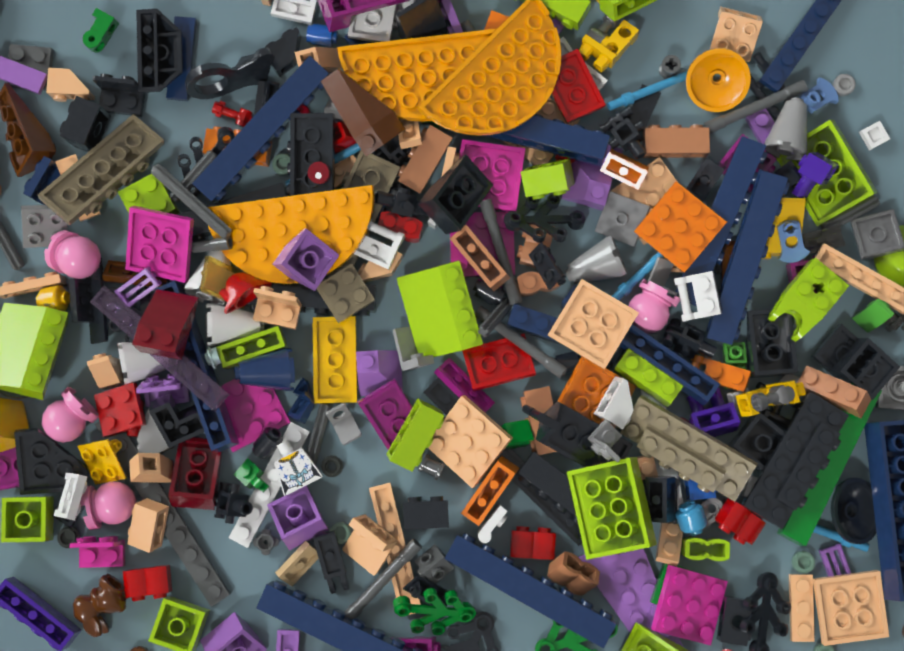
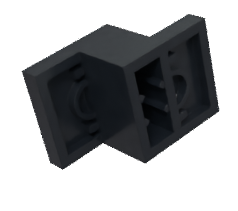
(855, 360)

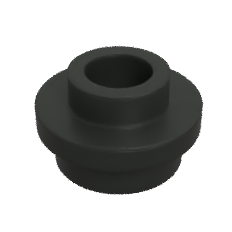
(339, 466)

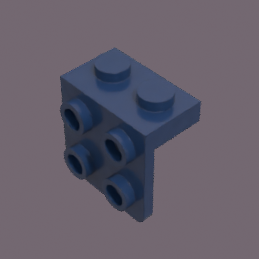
(45, 173)

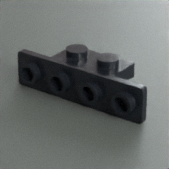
(83, 311)

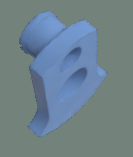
(813, 99)
(796, 252)

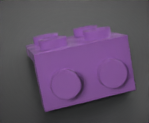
(158, 387)

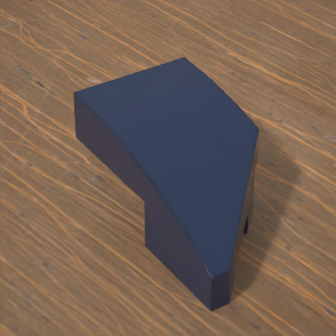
(304, 404)

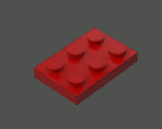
(575, 89)
(497, 364)

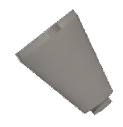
(789, 131)
(597, 263)

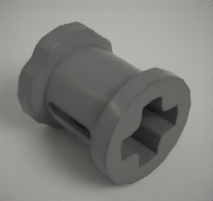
(674, 63)
(431, 466)

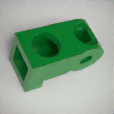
(100, 32)

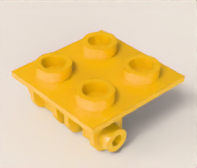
(102, 460)

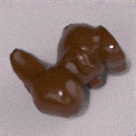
(104, 599)

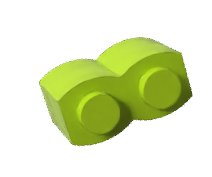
(710, 548)

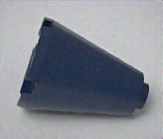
(269, 370)

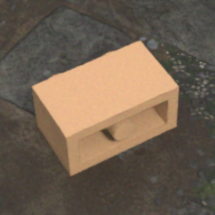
(147, 525)

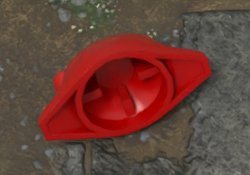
(240, 290)

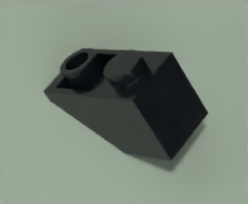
(284, 51)

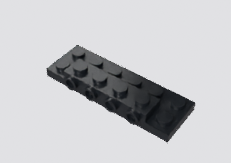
(310, 142)
(797, 461)

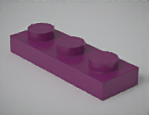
(460, 384)

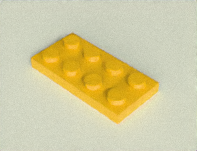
(334, 360)

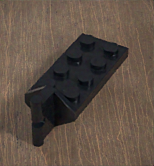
(568, 434)

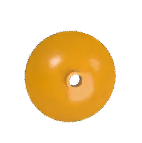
(721, 93)

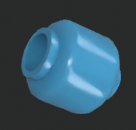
(691, 518)

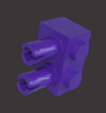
(813, 169)
(715, 420)

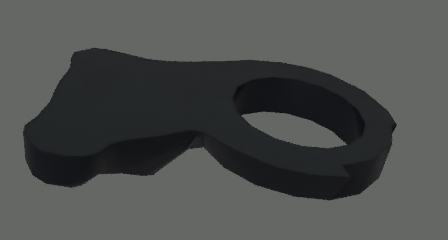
(246, 73)

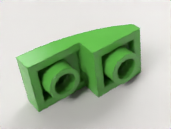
(873, 315)
(735, 355)

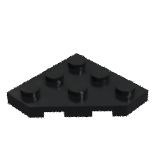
(43, 463)

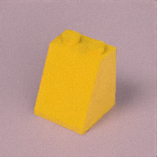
(791, 210)
(11, 418)

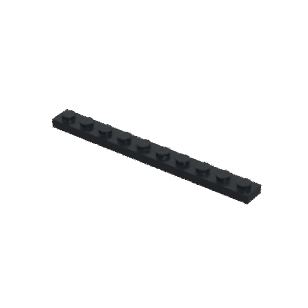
(445, 400)

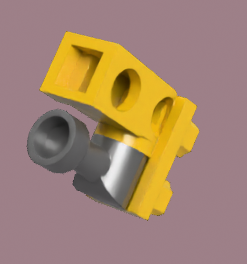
(607, 48)
(774, 394)

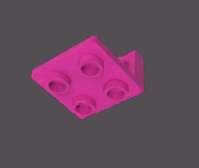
(104, 552)

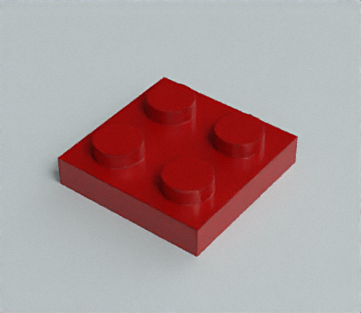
(120, 410)

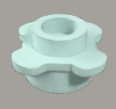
(212, 357)

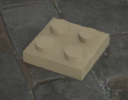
(345, 293)

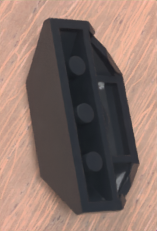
(157, 51)

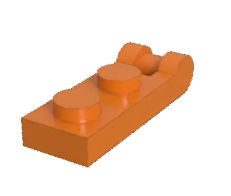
(725, 374)

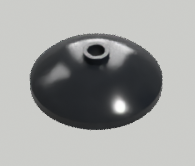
(854, 511)

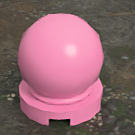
(72, 255)
(652, 307)
(67, 418)
(109, 504)

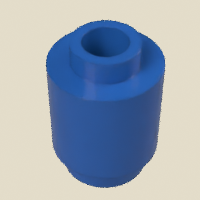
(320, 35)

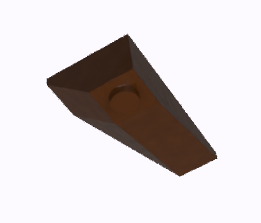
(364, 115)
(27, 135)

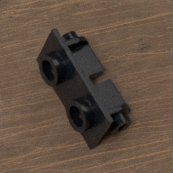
(545, 265)
(419, 584)

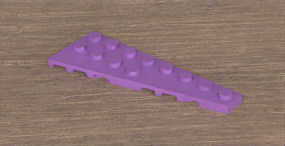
(628, 586)

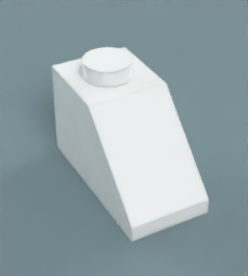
(616, 404)

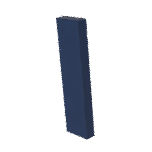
(177, 89)

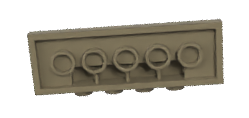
(102, 171)
(365, 172)
(688, 450)

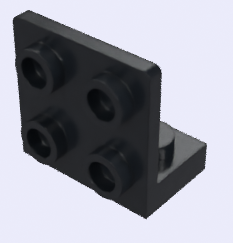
(120, 95)

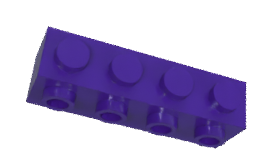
(37, 614)

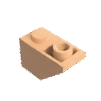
(324, 56)
(65, 85)
(372, 271)
(106, 371)
(151, 468)

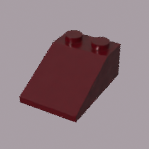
(166, 324)
(195, 475)

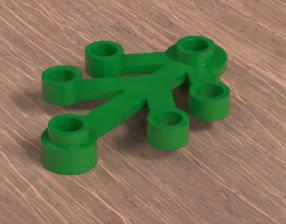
(462, 612)
(571, 640)

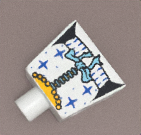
(295, 468)

